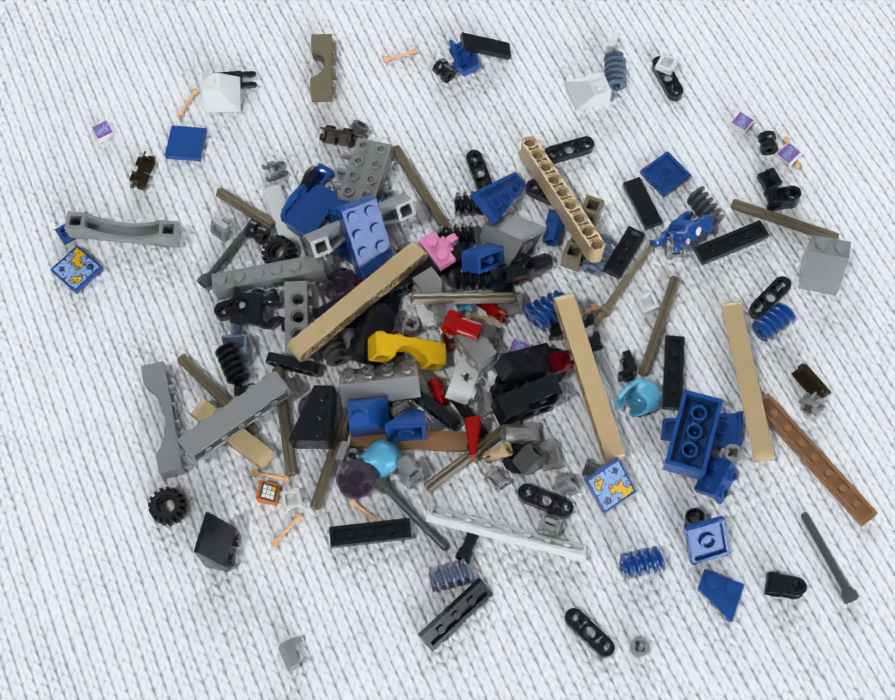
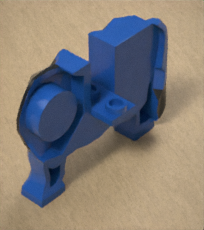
(314, 205)

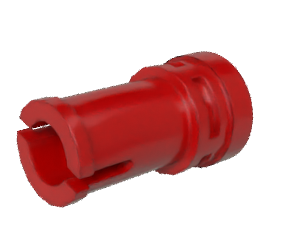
(437, 387)

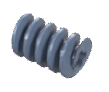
(615, 70)
(596, 268)
(449, 575)

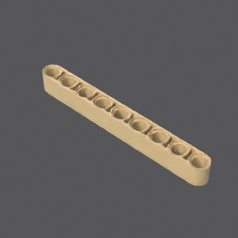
(562, 199)
(357, 301)
(588, 378)
(747, 382)

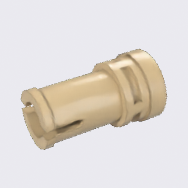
(500, 451)

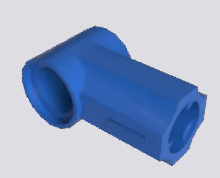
(553, 229)

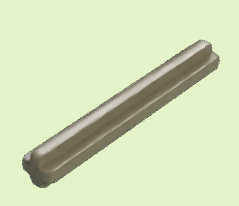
(245, 208)

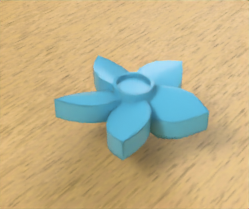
(466, 307)

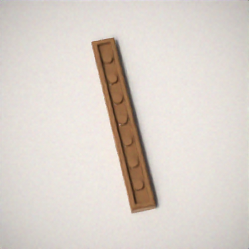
(817, 462)

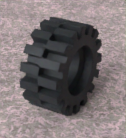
(273, 245)
(173, 516)

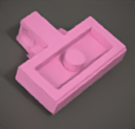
(439, 249)

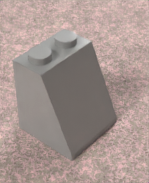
(516, 234)
(823, 264)

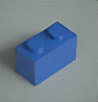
(482, 258)

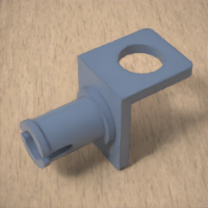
(239, 339)

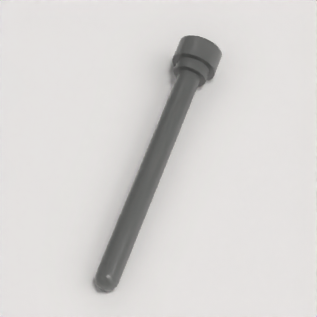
(205, 280)
(384, 486)
(848, 594)

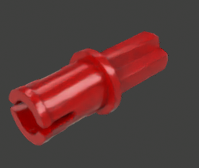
(493, 310)

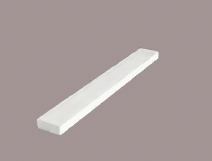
(276, 201)
(507, 533)

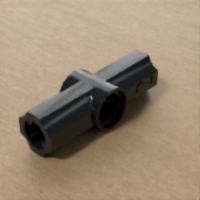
(525, 268)

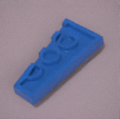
(498, 196)
(727, 431)

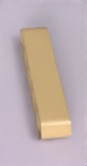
(242, 442)

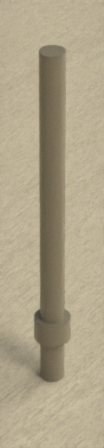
(606, 309)

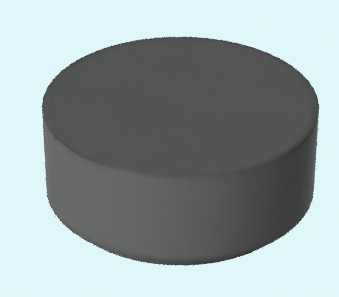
(359, 127)

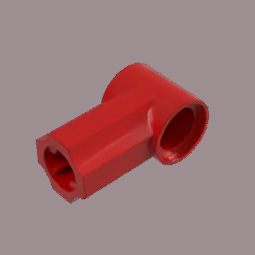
(456, 324)

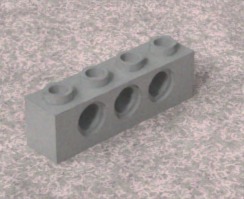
(292, 292)

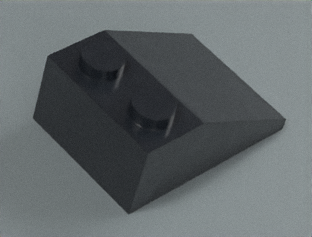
(217, 543)

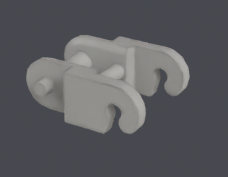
(277, 174)
(496, 338)

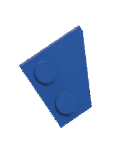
(721, 592)

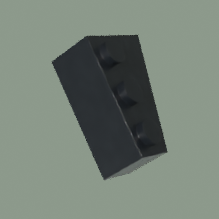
(373, 319)
(526, 365)
(527, 400)
(317, 420)

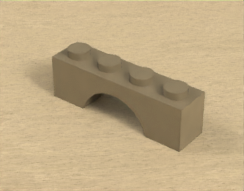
(322, 85)
(572, 254)

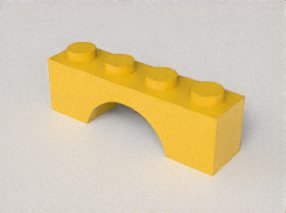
(428, 354)

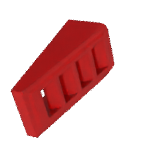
(473, 428)

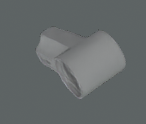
(526, 433)

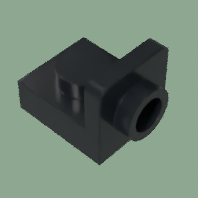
(628, 365)

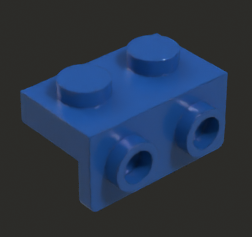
(464, 61)
(717, 479)

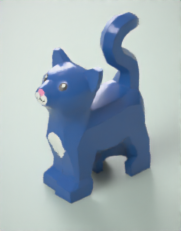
(684, 230)

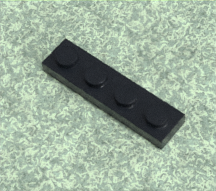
(731, 242)
(672, 372)
(370, 533)
(455, 614)

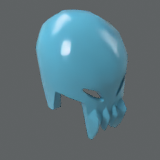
(640, 396)
(382, 456)

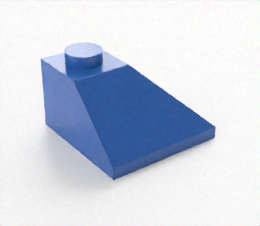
(368, 415)
(407, 426)

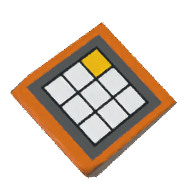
(268, 493)

